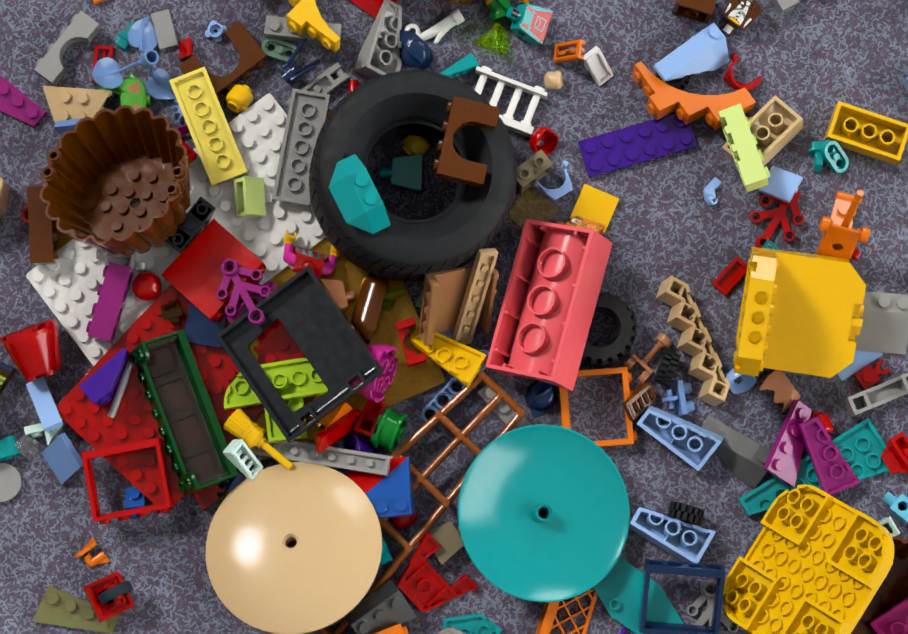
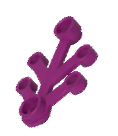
(241, 288)

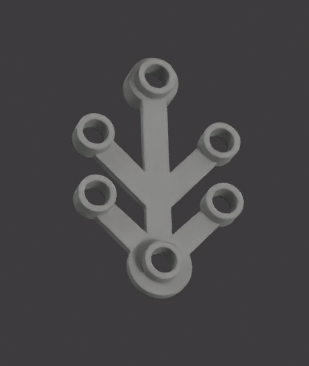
(707, 614)

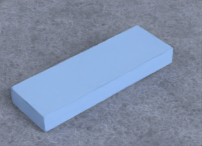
(44, 404)

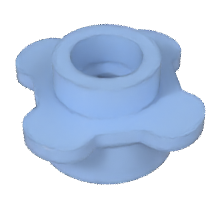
(215, 26)

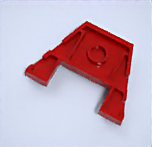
(424, 584)

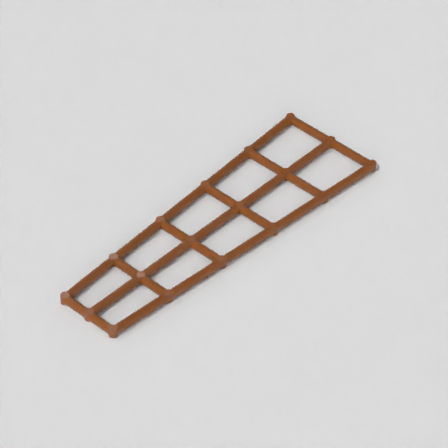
(421, 478)

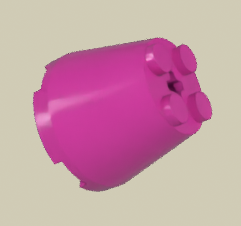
(385, 356)

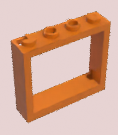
(626, 379)

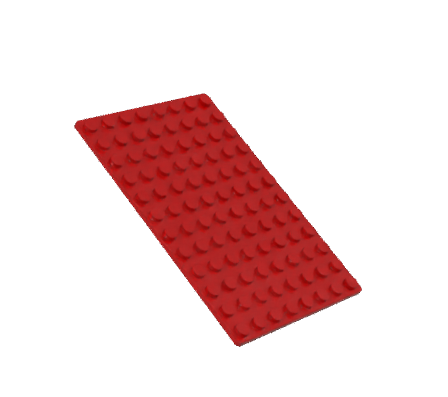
(134, 416)

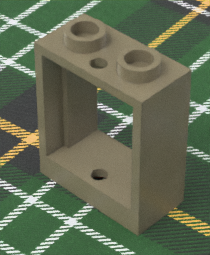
(533, 168)

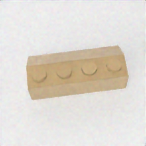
(773, 128)

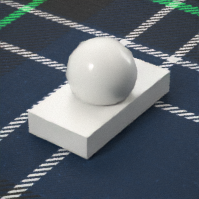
(597, 66)

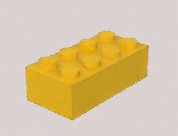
(867, 133)

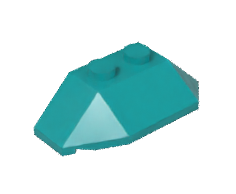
(358, 196)

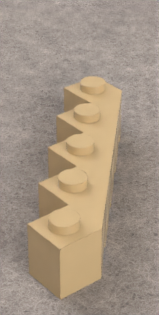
(694, 340)

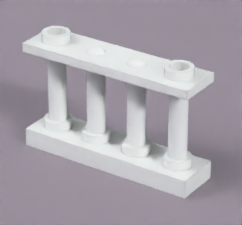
(523, 127)

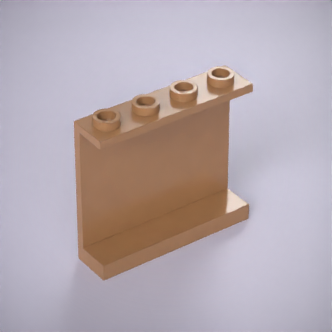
(443, 299)

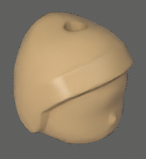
(553, 80)

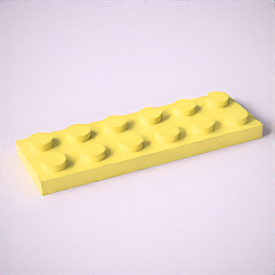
(208, 126)

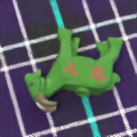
(132, 93)

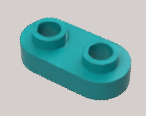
(832, 152)

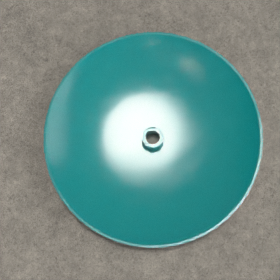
(582, 503)

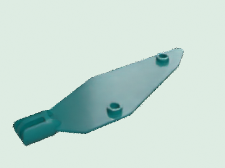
(622, 593)

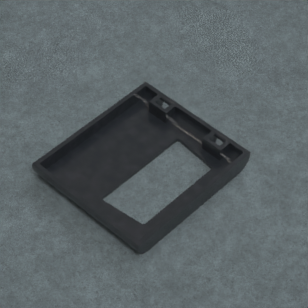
(323, 337)

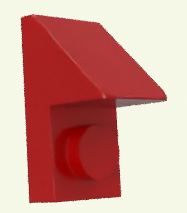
(367, 422)

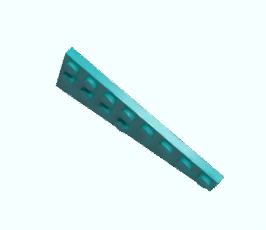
(858, 446)

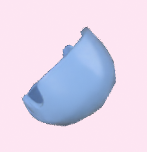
(747, 382)

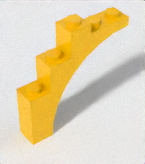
(307, 18)

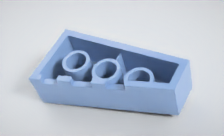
(680, 436)
(676, 537)

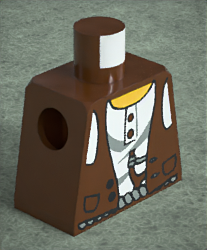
(740, 14)

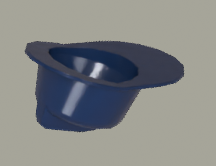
(415, 51)
(539, 397)

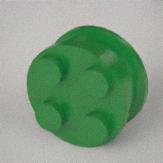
(389, 430)

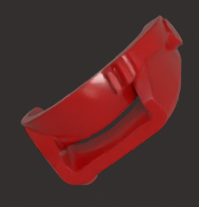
(730, 80)

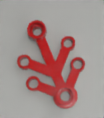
(778, 215)

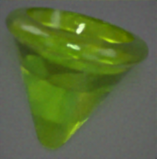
(494, 39)

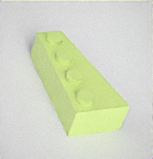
(743, 148)

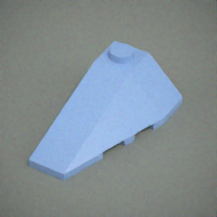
(699, 54)

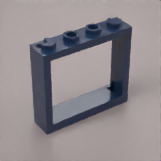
(688, 569)

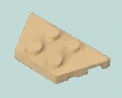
(74, 103)

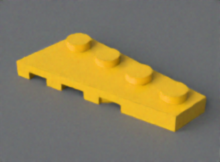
(452, 356)

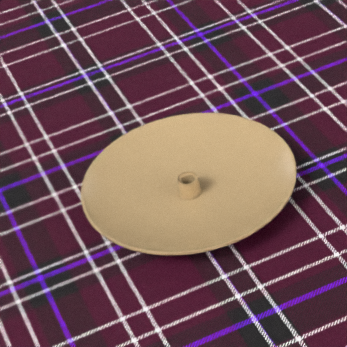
(300, 585)

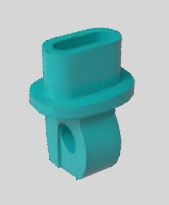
(122, 40)
(817, 157)

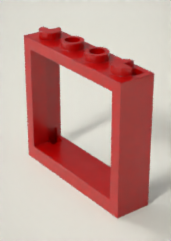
(87, 457)

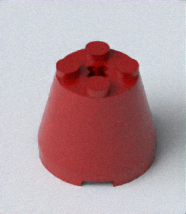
(35, 349)

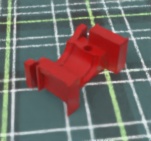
(403, 329)

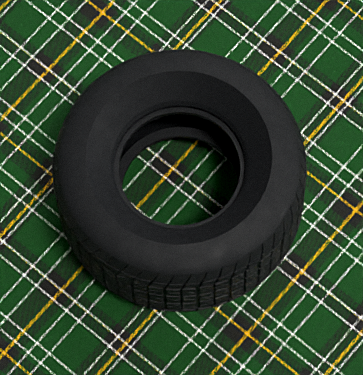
(413, 105)

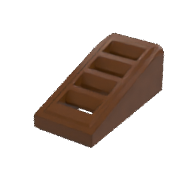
(641, 398)

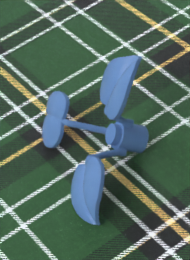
(141, 36)

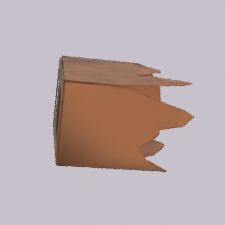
(783, 389)

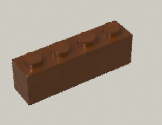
(41, 230)

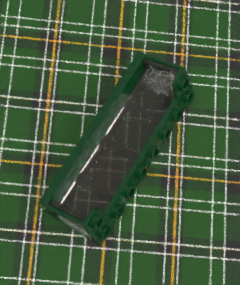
(183, 412)

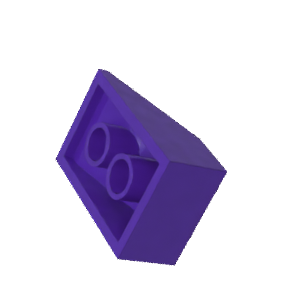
(104, 381)

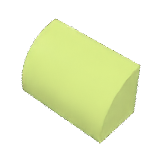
(249, 197)

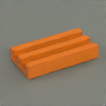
(576, 52)

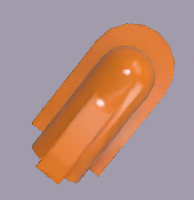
(88, 559)

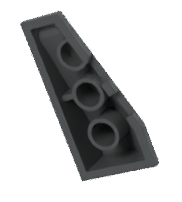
(739, 452)

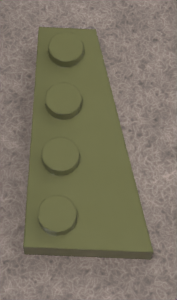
(70, 611)

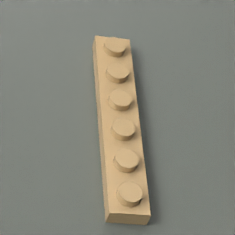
(475, 295)

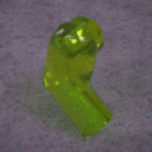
(391, 295)

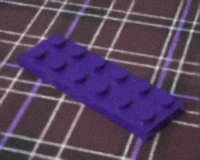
(636, 144)

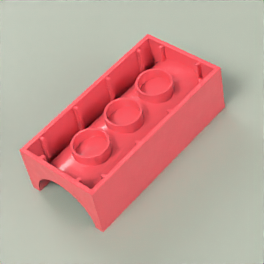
(549, 303)

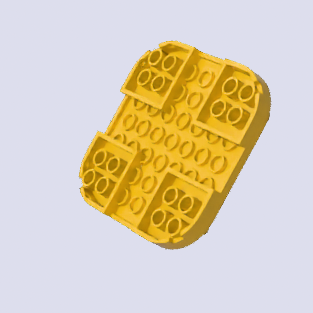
(809, 567)

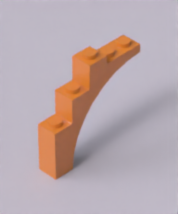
(688, 106)

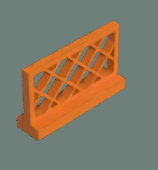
(550, 609)

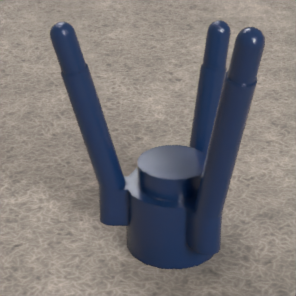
(291, 73)

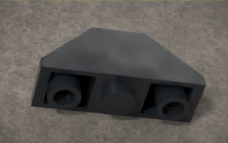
(195, 222)

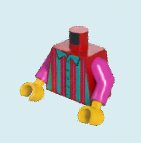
(299, 258)

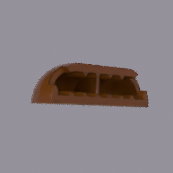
(369, 305)

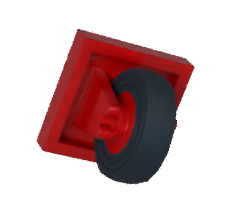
(109, 596)

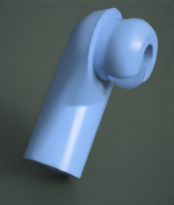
(709, 191)

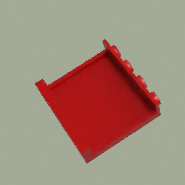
(198, 271)

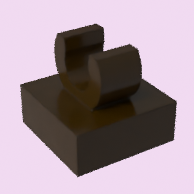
(172, 311)

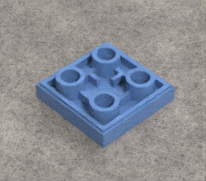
(63, 458)

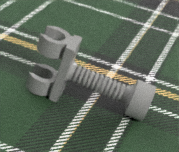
(141, 266)

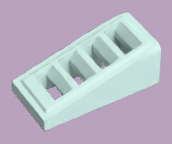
(233, 452)

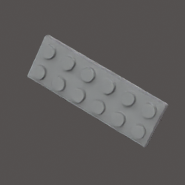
(303, 124)

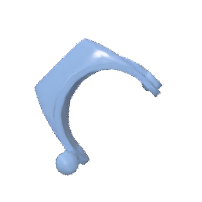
(559, 192)

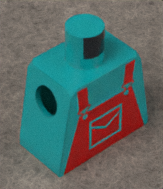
(530, 22)

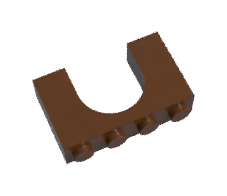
(250, 58)
(450, 164)

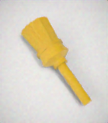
(253, 435)

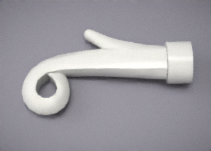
(440, 28)

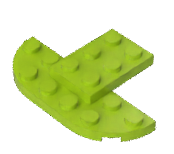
(292, 379)

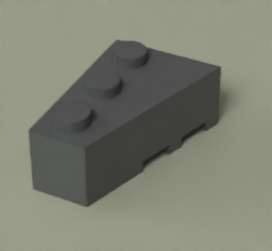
(380, 610)

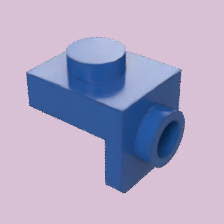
(134, 499)

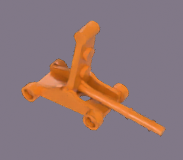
(838, 236)

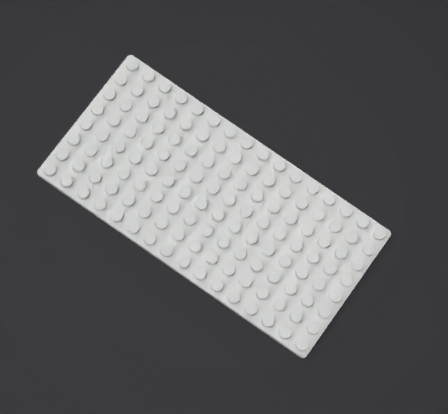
(74, 280)

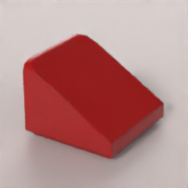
(185, 49)

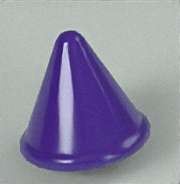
(354, 442)

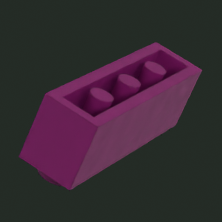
(110, 302)

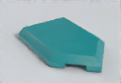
(472, 624)

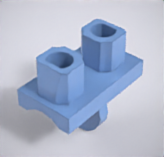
(676, 398)

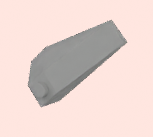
(382, 46)

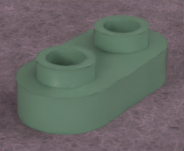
(280, 50)

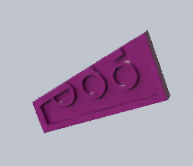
(829, 466)

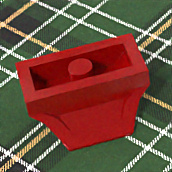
(896, 454)

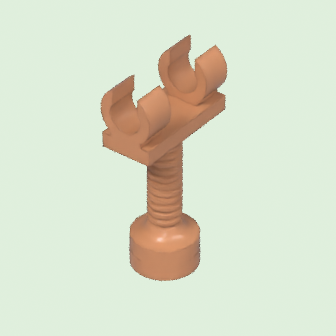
(662, 341)

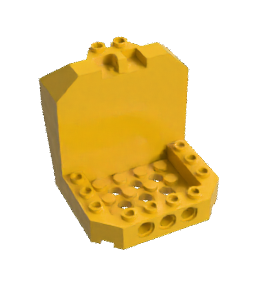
(798, 313)

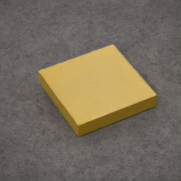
(595, 205)

